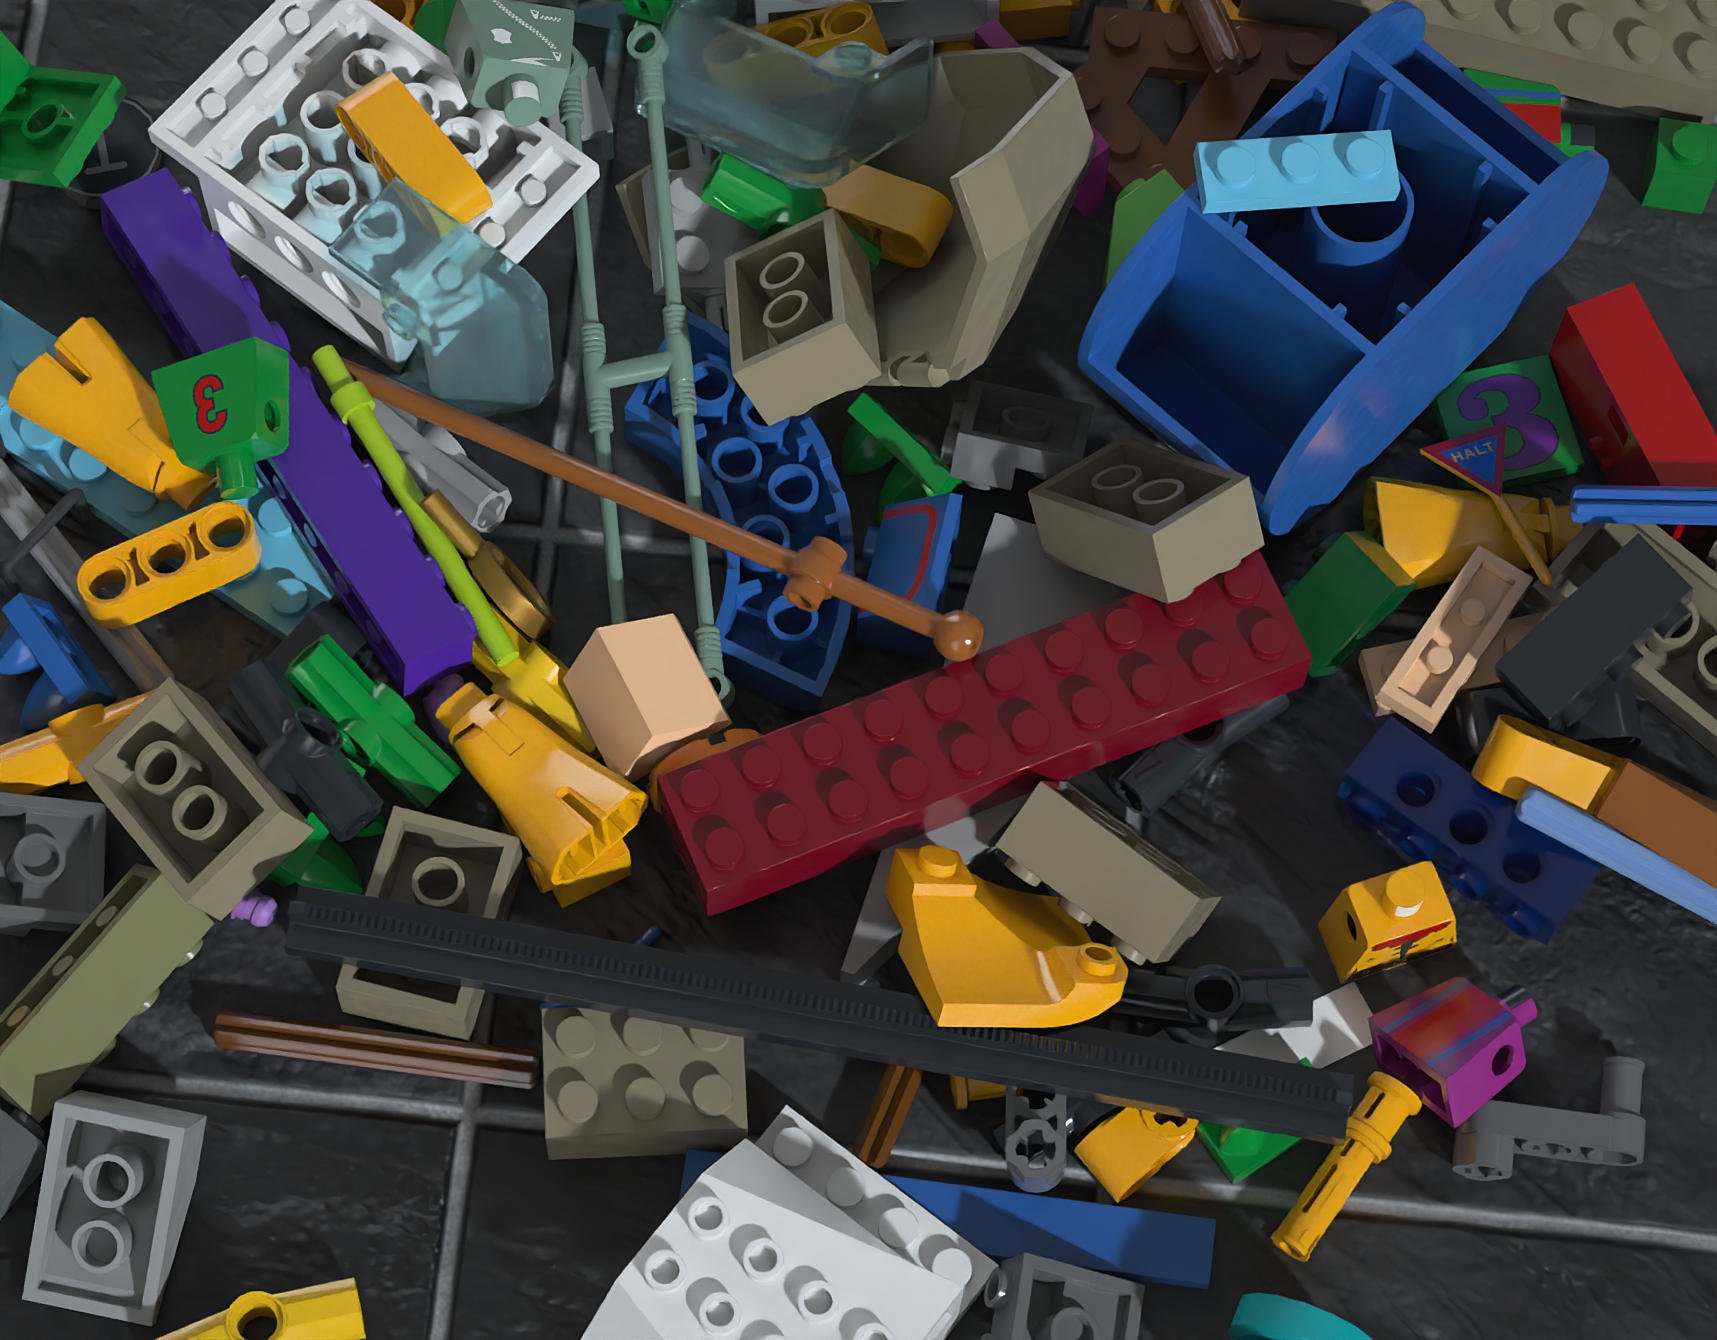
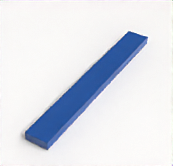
(1078, 1233)

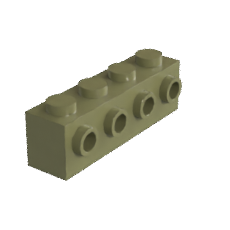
(94, 989)

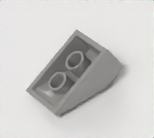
(112, 1205)

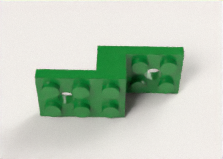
(50, 118)

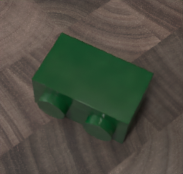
(1344, 597)

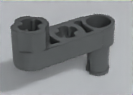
(1030, 1127)
(1612, 1137)

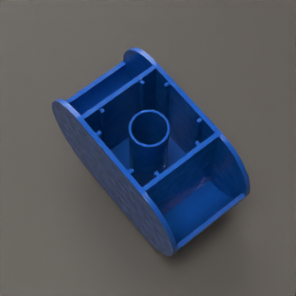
(1328, 328)

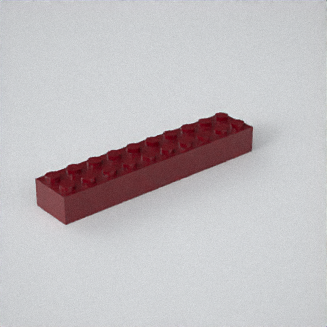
(978, 734)

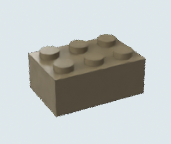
(801, 317)
(1147, 519)
(194, 799)
(443, 868)
(1106, 873)
(639, 1086)

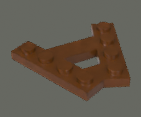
(1165, 46)

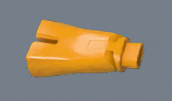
(107, 411)
(1438, 528)
(548, 790)

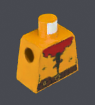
(1395, 921)

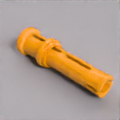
(1365, 1143)

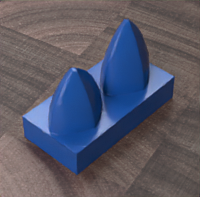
(42, 639)

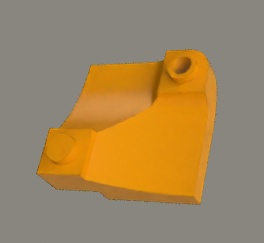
(994, 951)

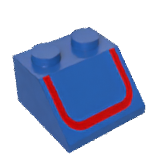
(913, 560)

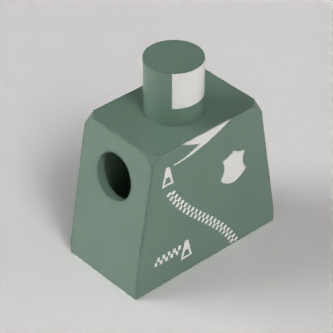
(511, 56)

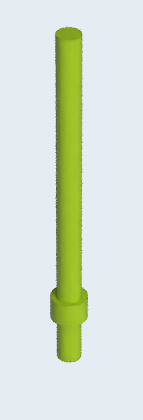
(356, 408)

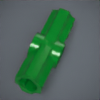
(765, 201)
(372, 722)

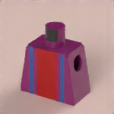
(1454, 1044)

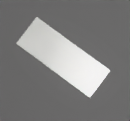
(1336, 1031)

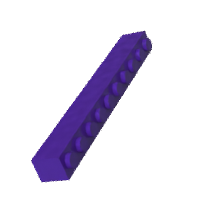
(319, 479)

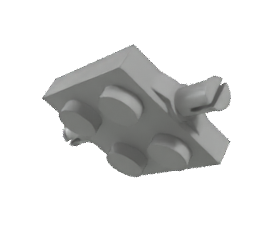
(701, 235)

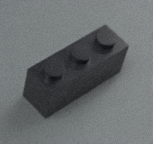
(1596, 634)

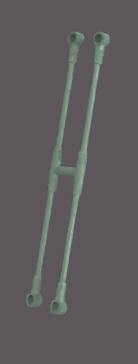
(674, 362)

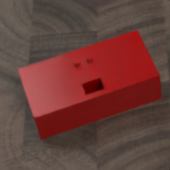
(1634, 402)

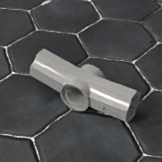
(441, 463)

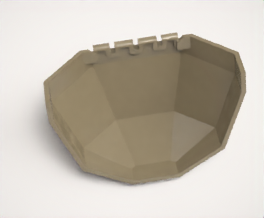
(1009, 156)

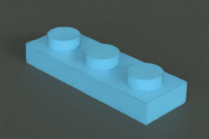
(1296, 171)

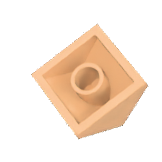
(643, 694)

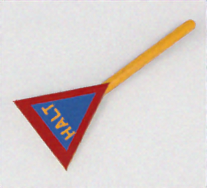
(1480, 462)

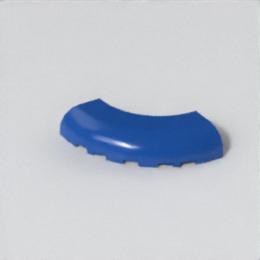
(773, 485)

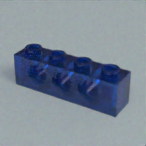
(1454, 798)

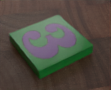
(1528, 398)

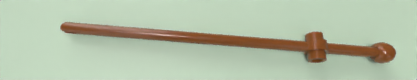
(811, 572)

